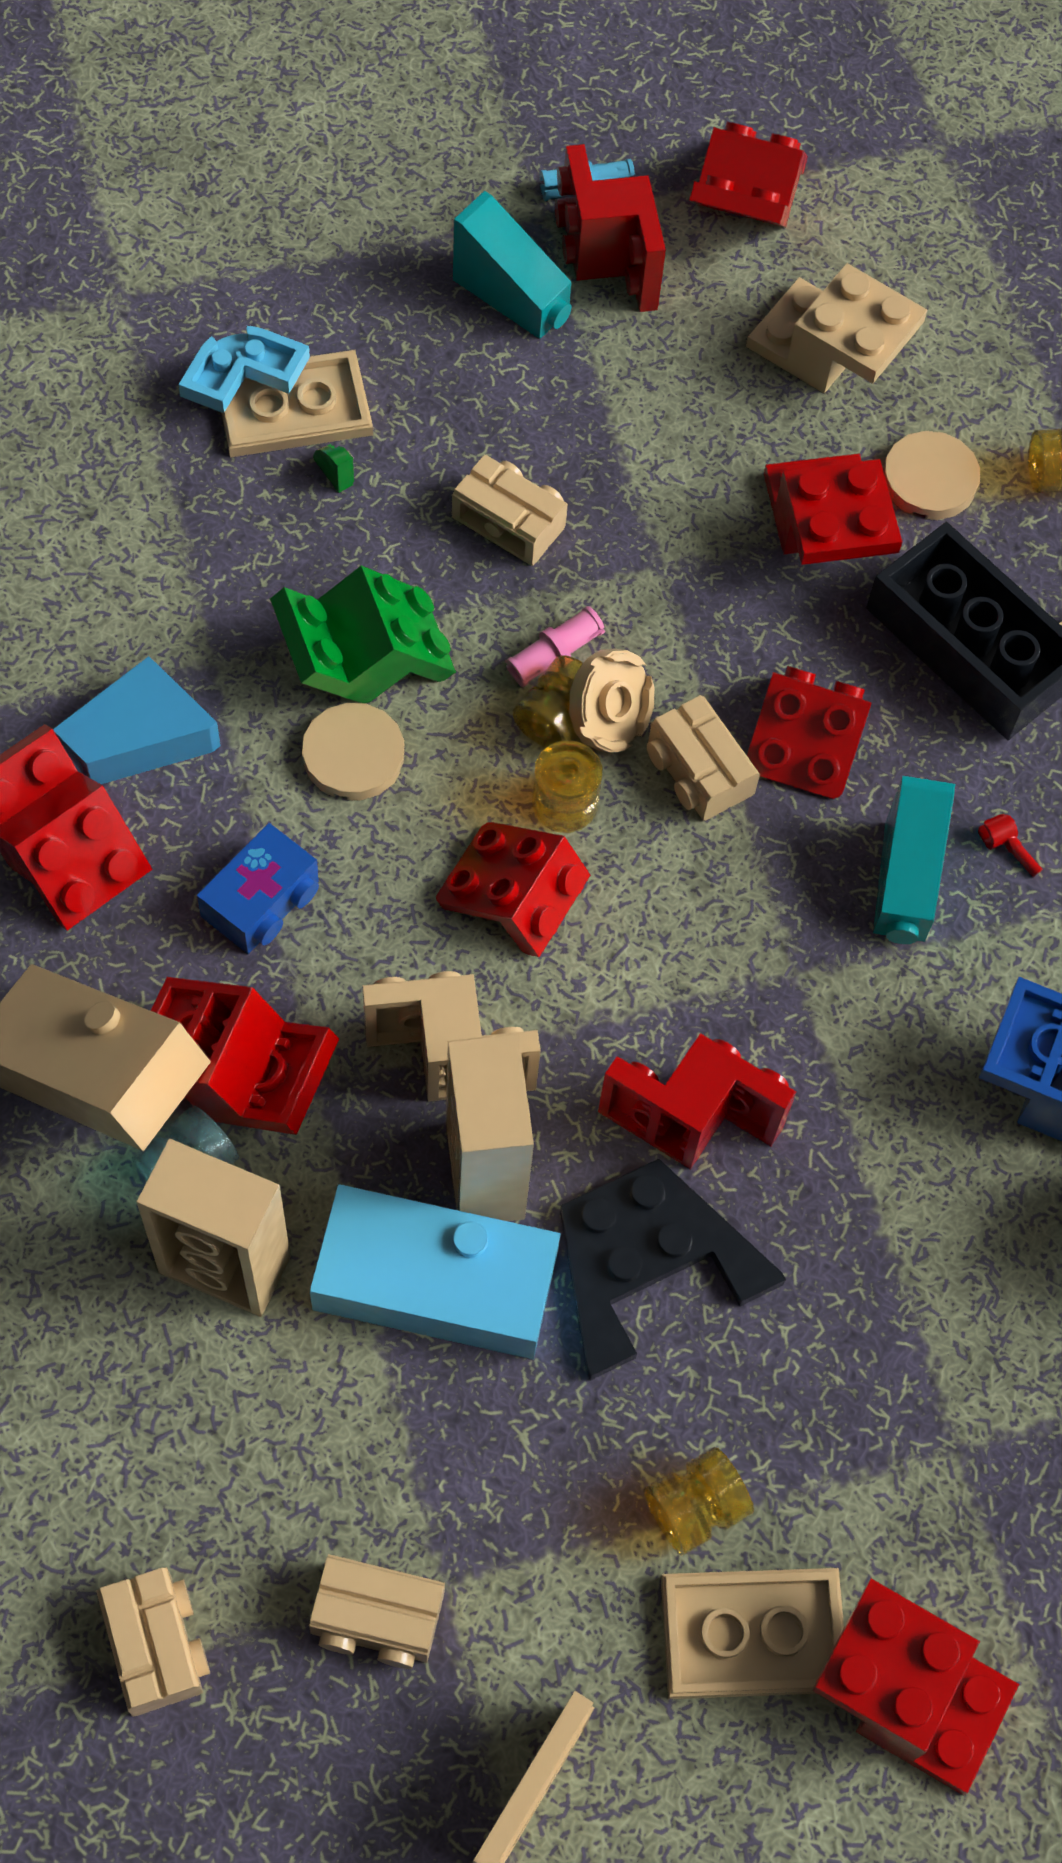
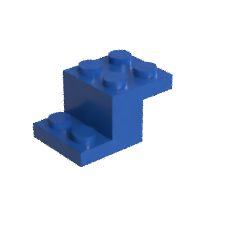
(1029, 1055)

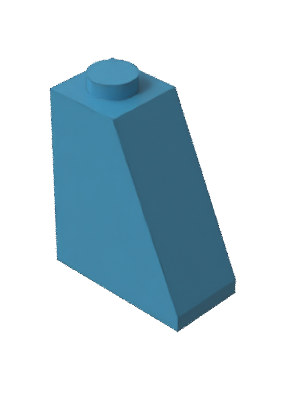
(137, 727)

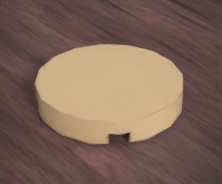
(931, 475)
(611, 700)
(353, 751)

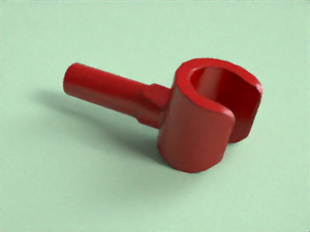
(1003, 830)

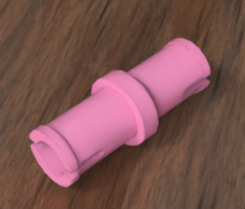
(555, 642)

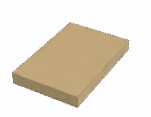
(321, 408)
(749, 1631)
(536, 1781)

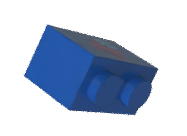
(259, 889)

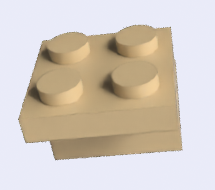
(846, 325)
(435, 1013)

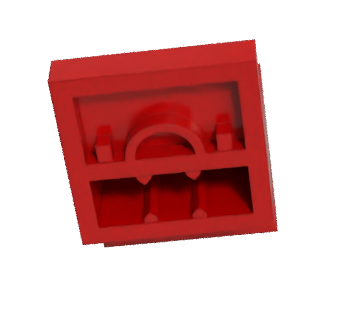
(750, 174)
(610, 228)
(832, 508)
(63, 830)
(259, 1065)
(698, 1096)
(916, 1686)

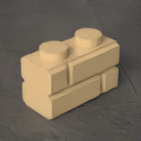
(509, 509)
(702, 758)
(376, 1611)
(151, 1640)

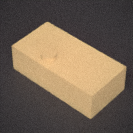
(94, 1056)
(489, 1126)
(215, 1227)

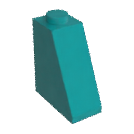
(508, 268)
(913, 859)

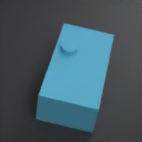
(434, 1271)

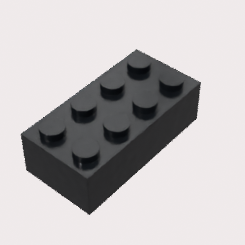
(972, 628)

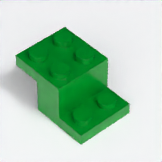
(362, 635)

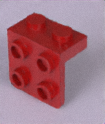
(808, 732)
(516, 879)

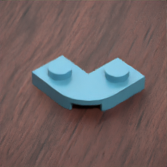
(226, 362)

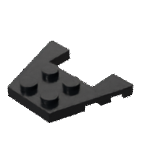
(638, 1235)

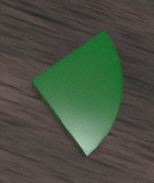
(336, 465)

